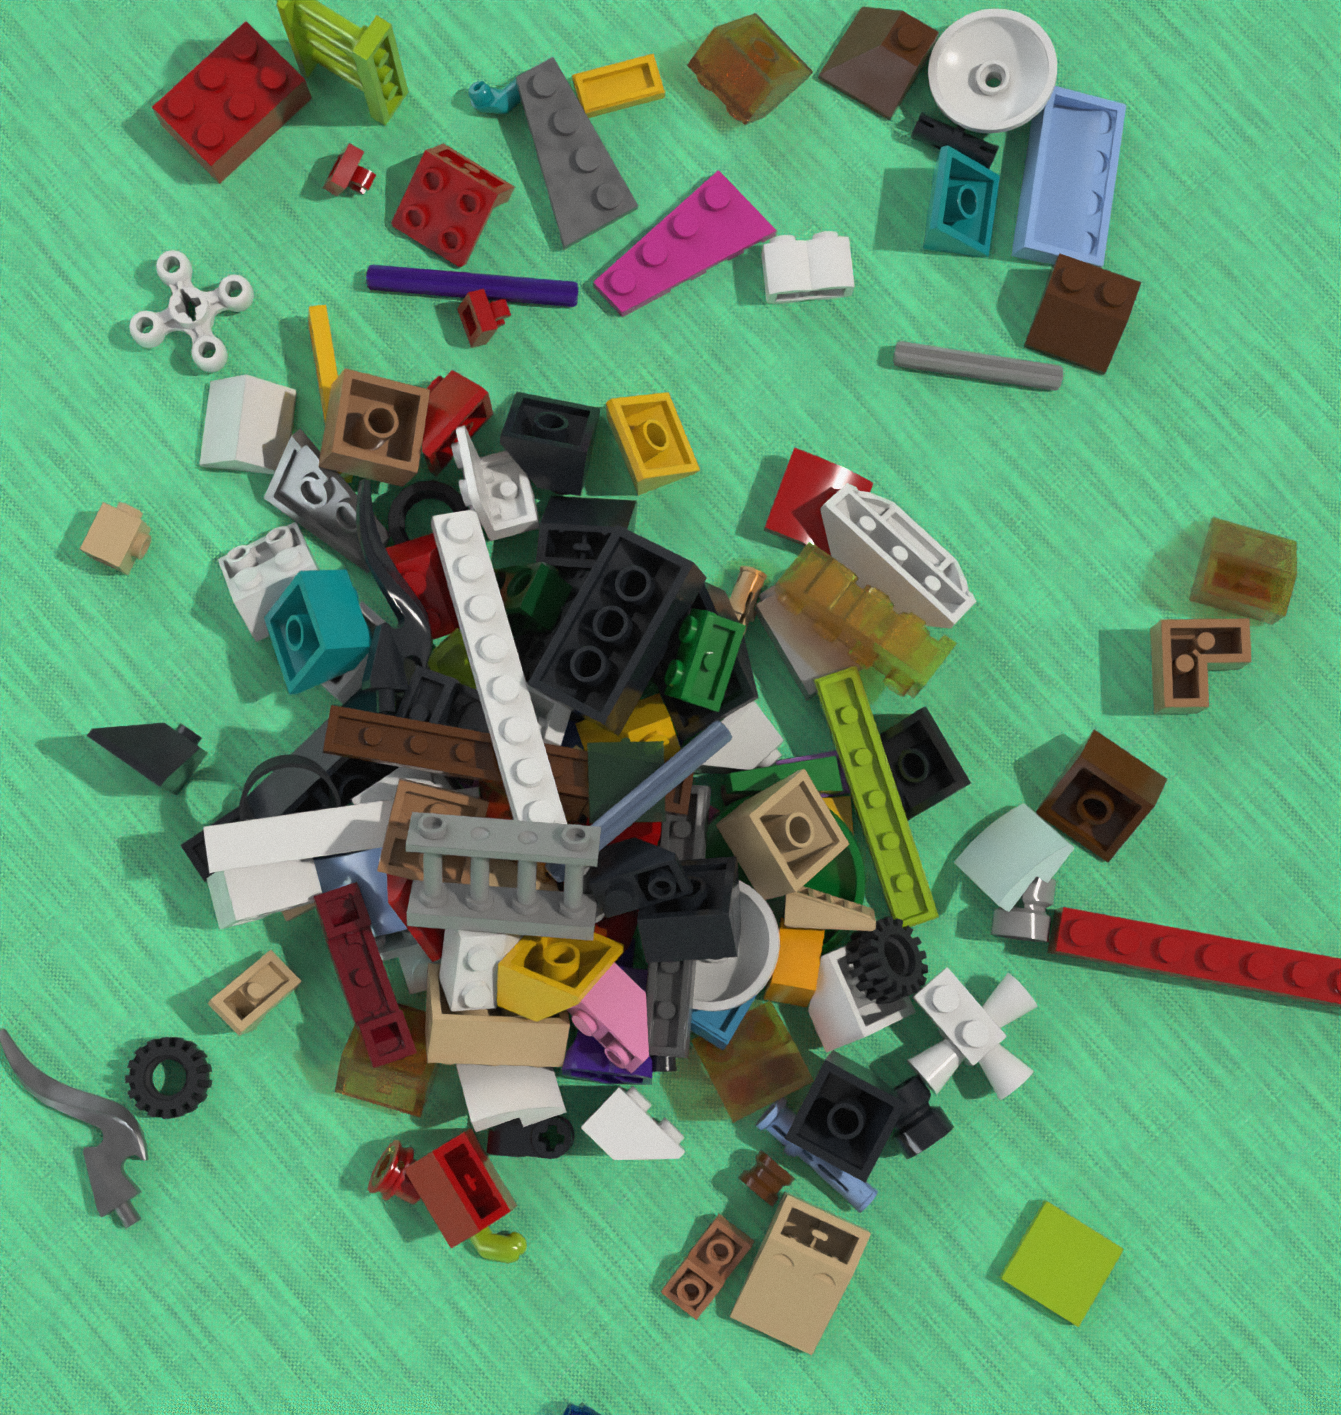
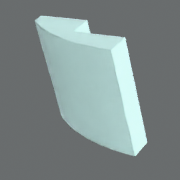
(1012, 854)

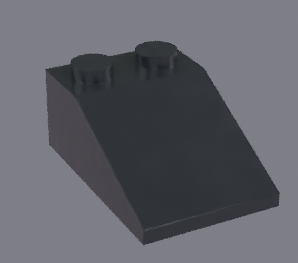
(741, 687)

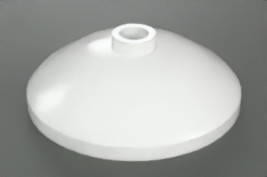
(989, 47)
(735, 980)

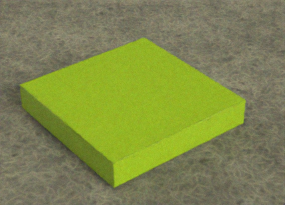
(1061, 1263)

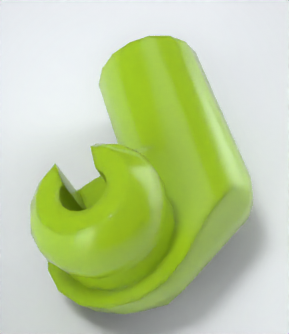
(499, 1247)

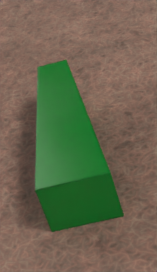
(822, 772)

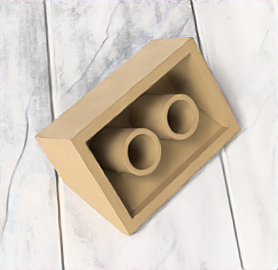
(490, 1035)

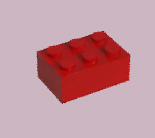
(232, 102)

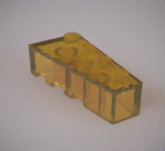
(862, 621)

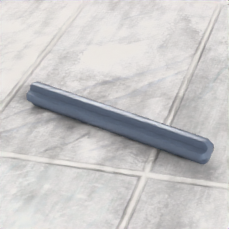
(655, 787)

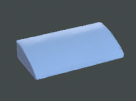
(1069, 179)

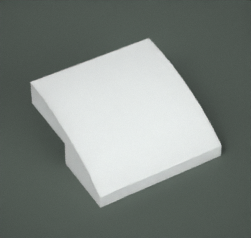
(509, 1093)

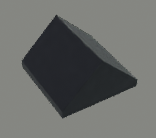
(922, 763)

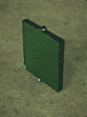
(619, 769)

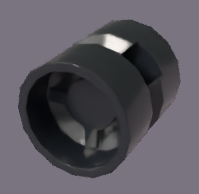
(919, 1122)

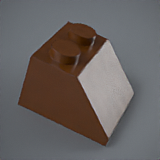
(1082, 314)
(1102, 796)

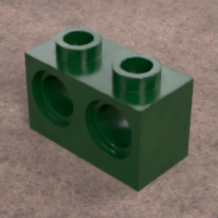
(532, 596)

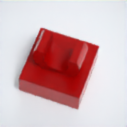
(348, 173)
(481, 317)

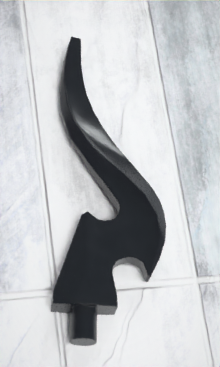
(390, 645)

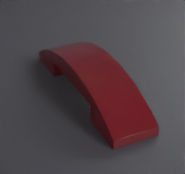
(363, 976)

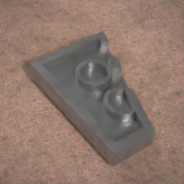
(318, 499)

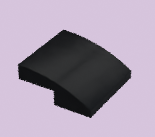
(443, 702)

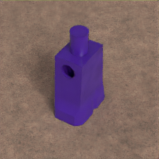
(587, 1056)

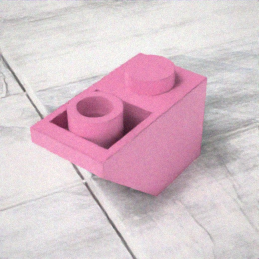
(616, 1018)

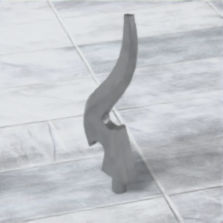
(120, 1131)

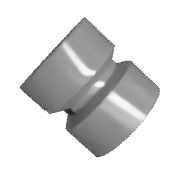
(1028, 922)

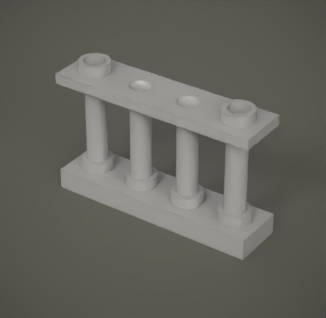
(495, 908)

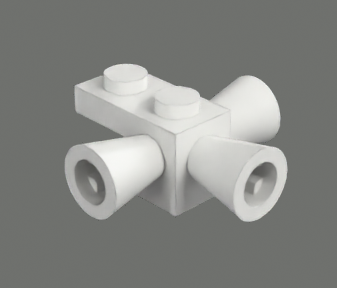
(972, 1032)

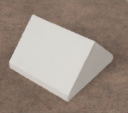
(247, 424)

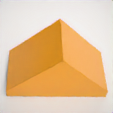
(797, 966)

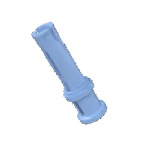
(777, 1122)

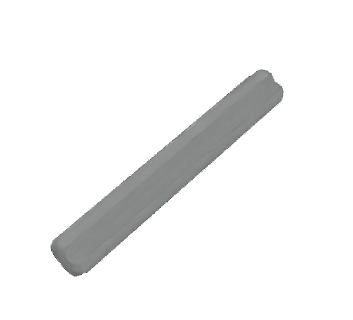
(978, 365)

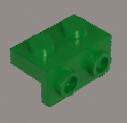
(704, 659)

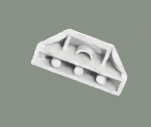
(895, 556)

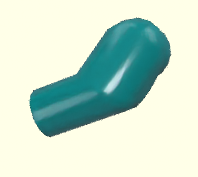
(492, 99)

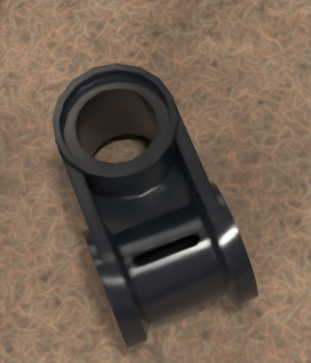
(518, 1141)

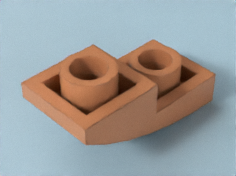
(707, 1266)

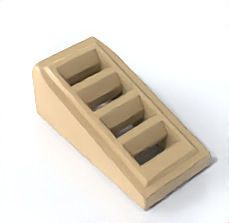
(823, 911)

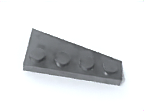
(576, 167)

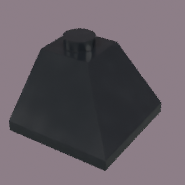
(551, 441)
(155, 751)
(847, 1116)

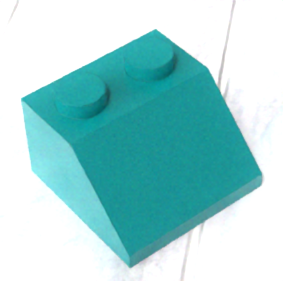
(318, 629)

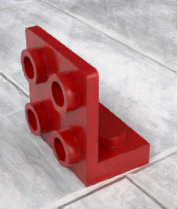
(449, 203)

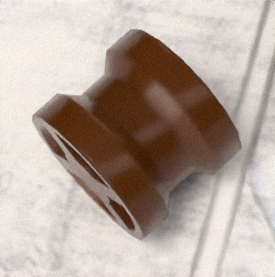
(766, 1178)

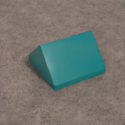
(961, 205)

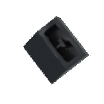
(578, 529)

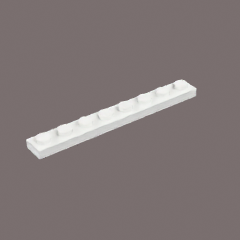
(496, 668)

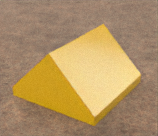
(651, 440)

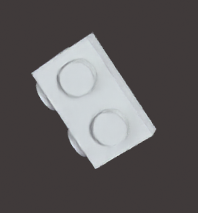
(495, 489)

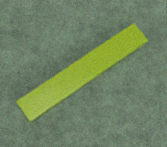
(875, 796)

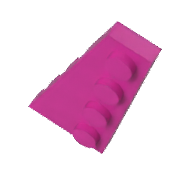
(694, 237)

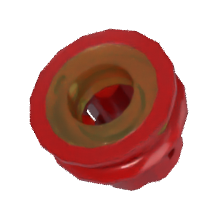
(390, 1177)

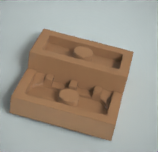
(425, 798)

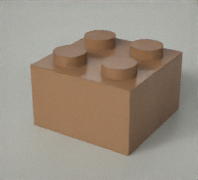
(374, 428)

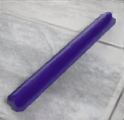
(460, 283)

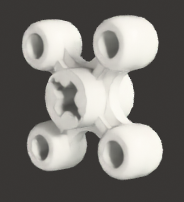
(176, 315)

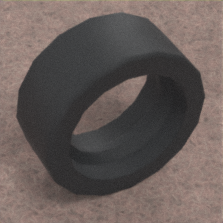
(414, 494)

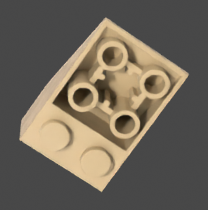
(800, 1273)

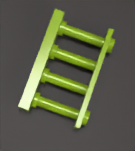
(358, 55)

